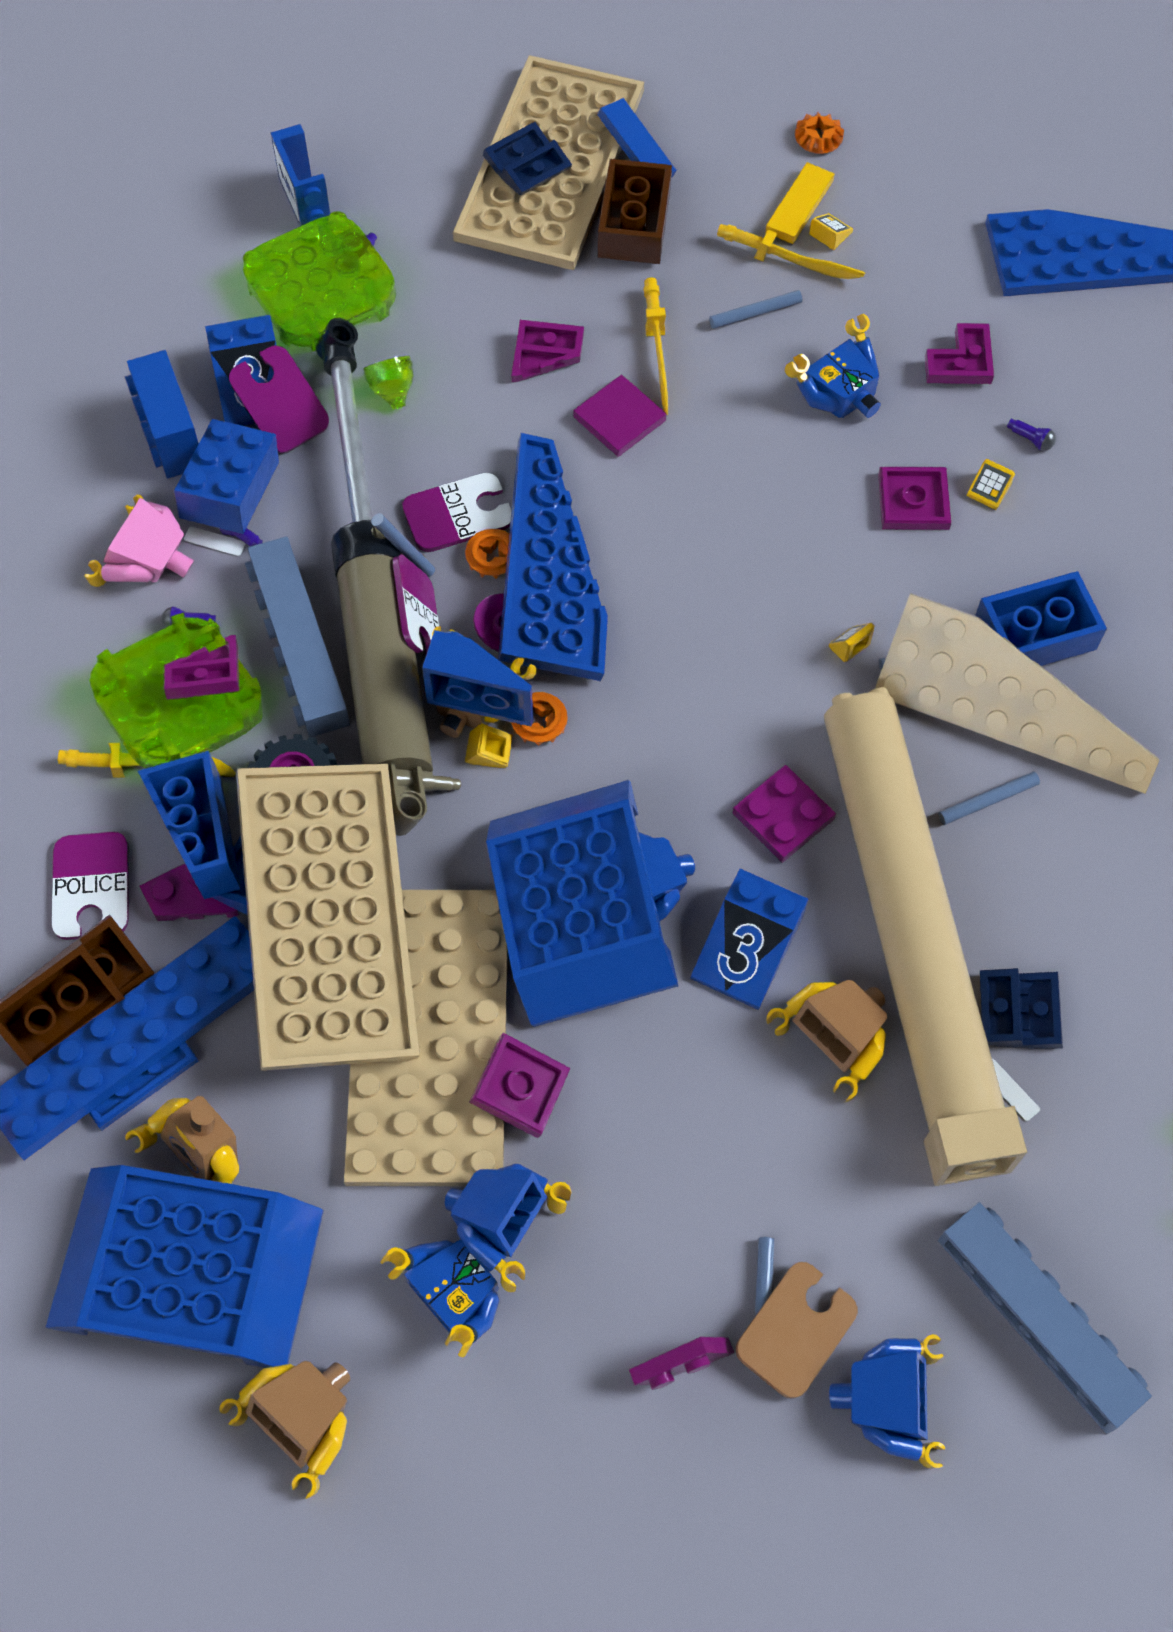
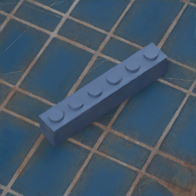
(298, 637)
(1045, 1318)

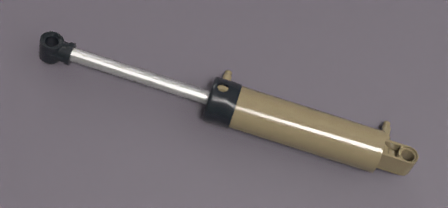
(380, 661)

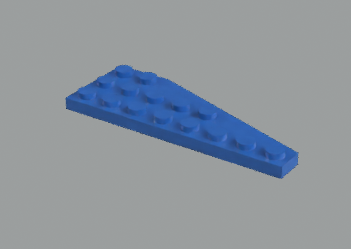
(1075, 252)
(549, 590)

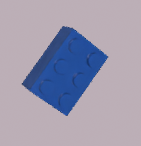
(162, 405)
(227, 476)
(1046, 618)

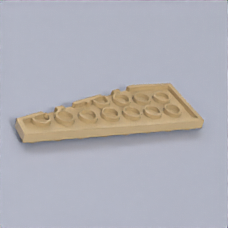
(980, 681)

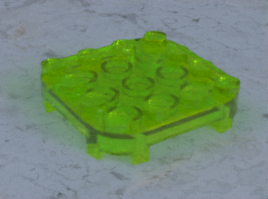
(317, 276)
(160, 730)

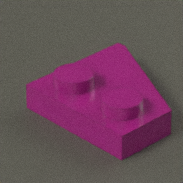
(545, 348)
(204, 672)
(177, 896)
(686, 1358)

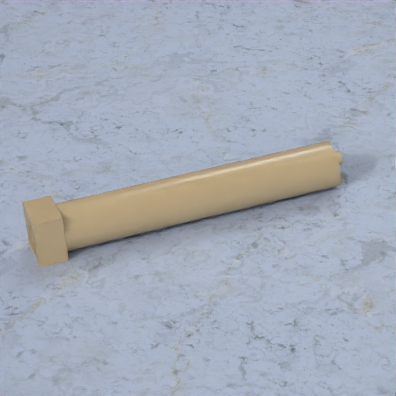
(947, 1043)

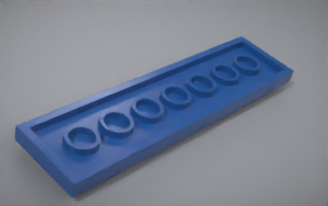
(126, 1039)

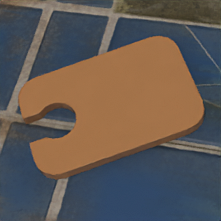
(790, 1340)

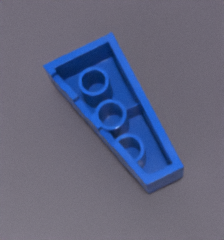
(196, 815)

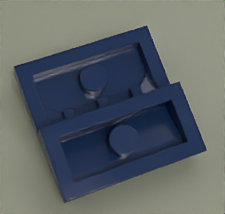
(526, 159)
(1021, 1009)

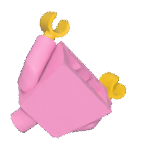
(142, 547)

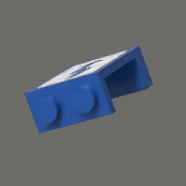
(305, 193)

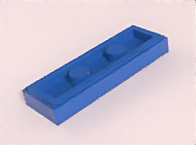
(632, 134)
(144, 1086)

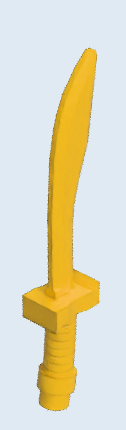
(765, 246)
(656, 327)
(116, 760)

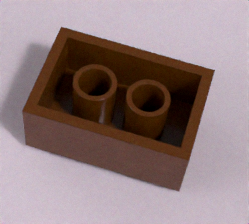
(634, 211)

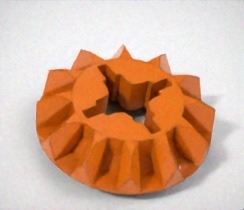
(809, 139)
(484, 543)
(555, 722)

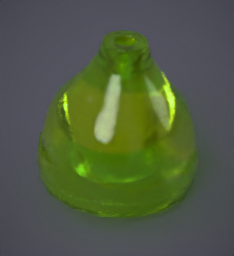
(391, 379)

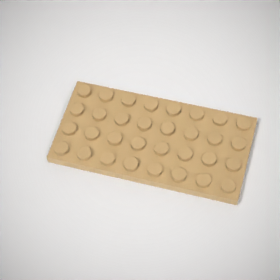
(557, 215)
(325, 916)
(414, 1115)

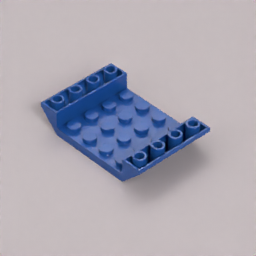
(578, 905)
(187, 1264)

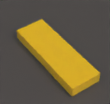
(800, 202)

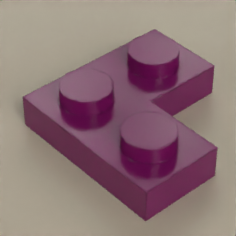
(967, 363)

